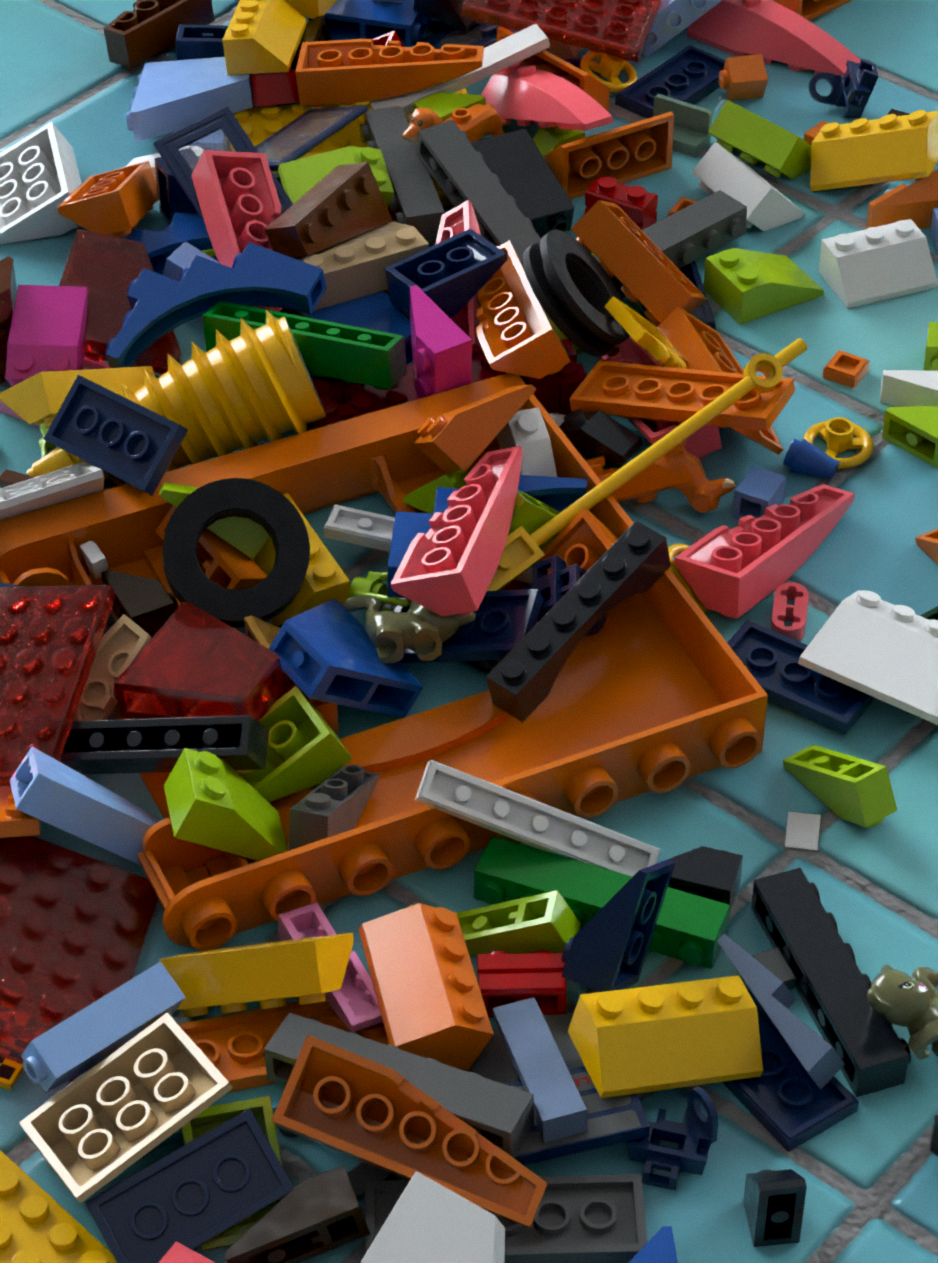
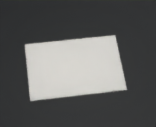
(802, 831)

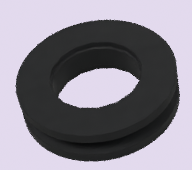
(574, 292)
(246, 500)

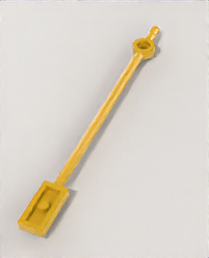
(523, 549)

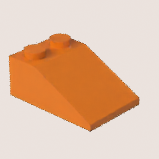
(463, 434)

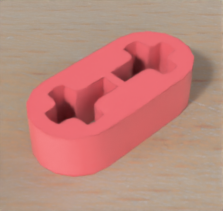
(795, 613)

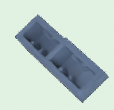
(812, 1050)
(541, 1069)

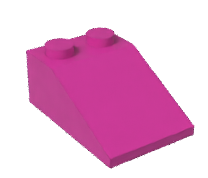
(46, 331)
(438, 348)

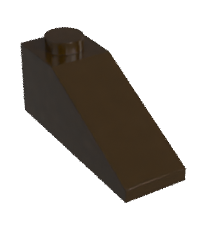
(305, 1223)

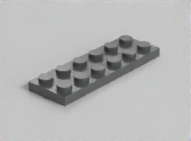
(575, 1223)

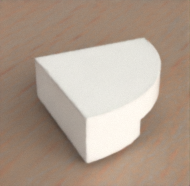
(94, 559)

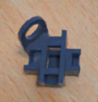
(848, 90)
(557, 585)
(692, 1135)

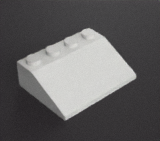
(33, 183)
(50, 489)
(880, 653)

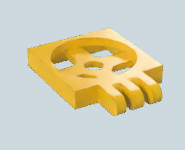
(646, 334)

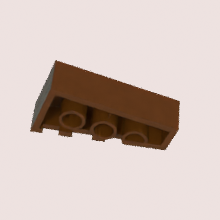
(152, 28)
(330, 212)

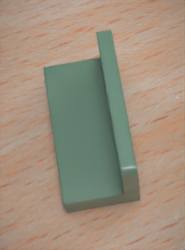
(690, 124)

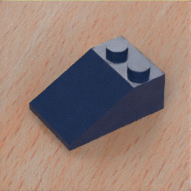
(446, 272)
(616, 940)

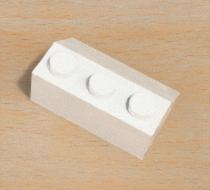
(765, 204)
(877, 263)

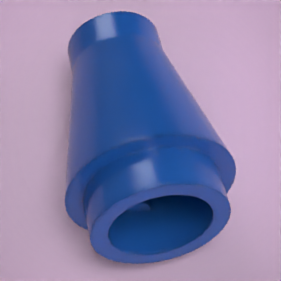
(809, 460)

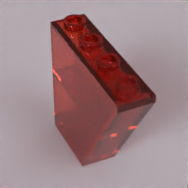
(107, 268)
(199, 671)

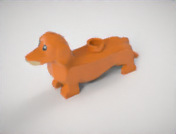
(474, 121)
(671, 471)

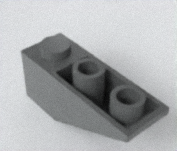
(331, 806)

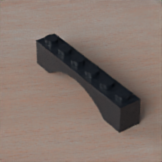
(531, 667)

